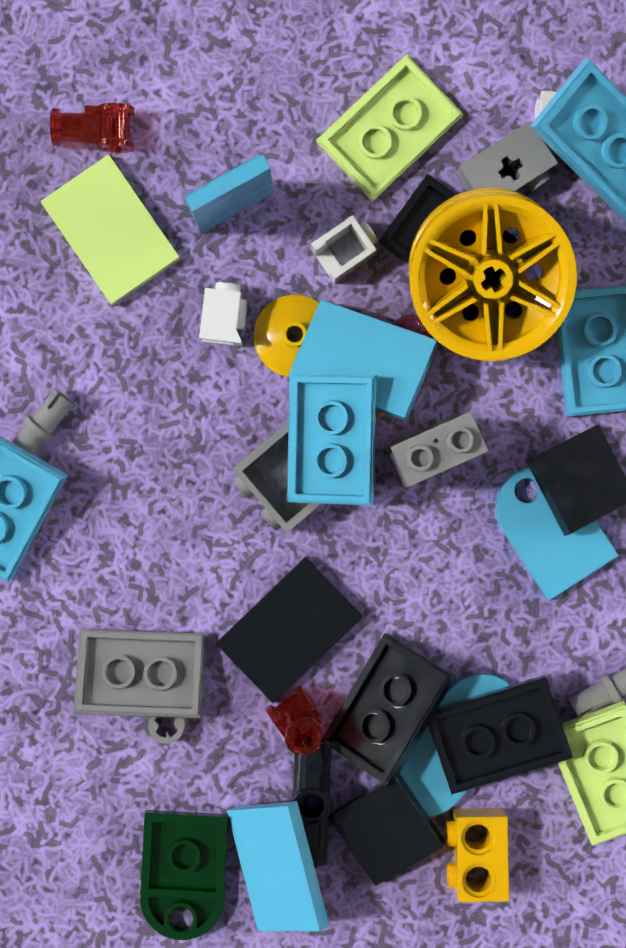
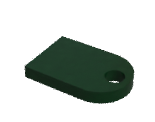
(184, 869)

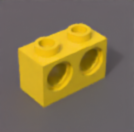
(487, 853)

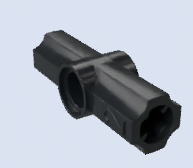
(313, 777)

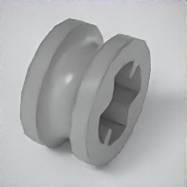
(154, 723)

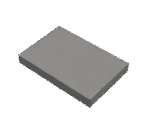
(139, 674)

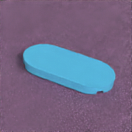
(423, 767)

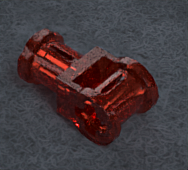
(95, 127)
(296, 719)

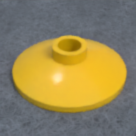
(272, 328)

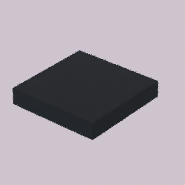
(580, 479)
(387, 830)

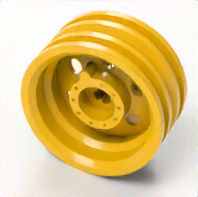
(542, 300)

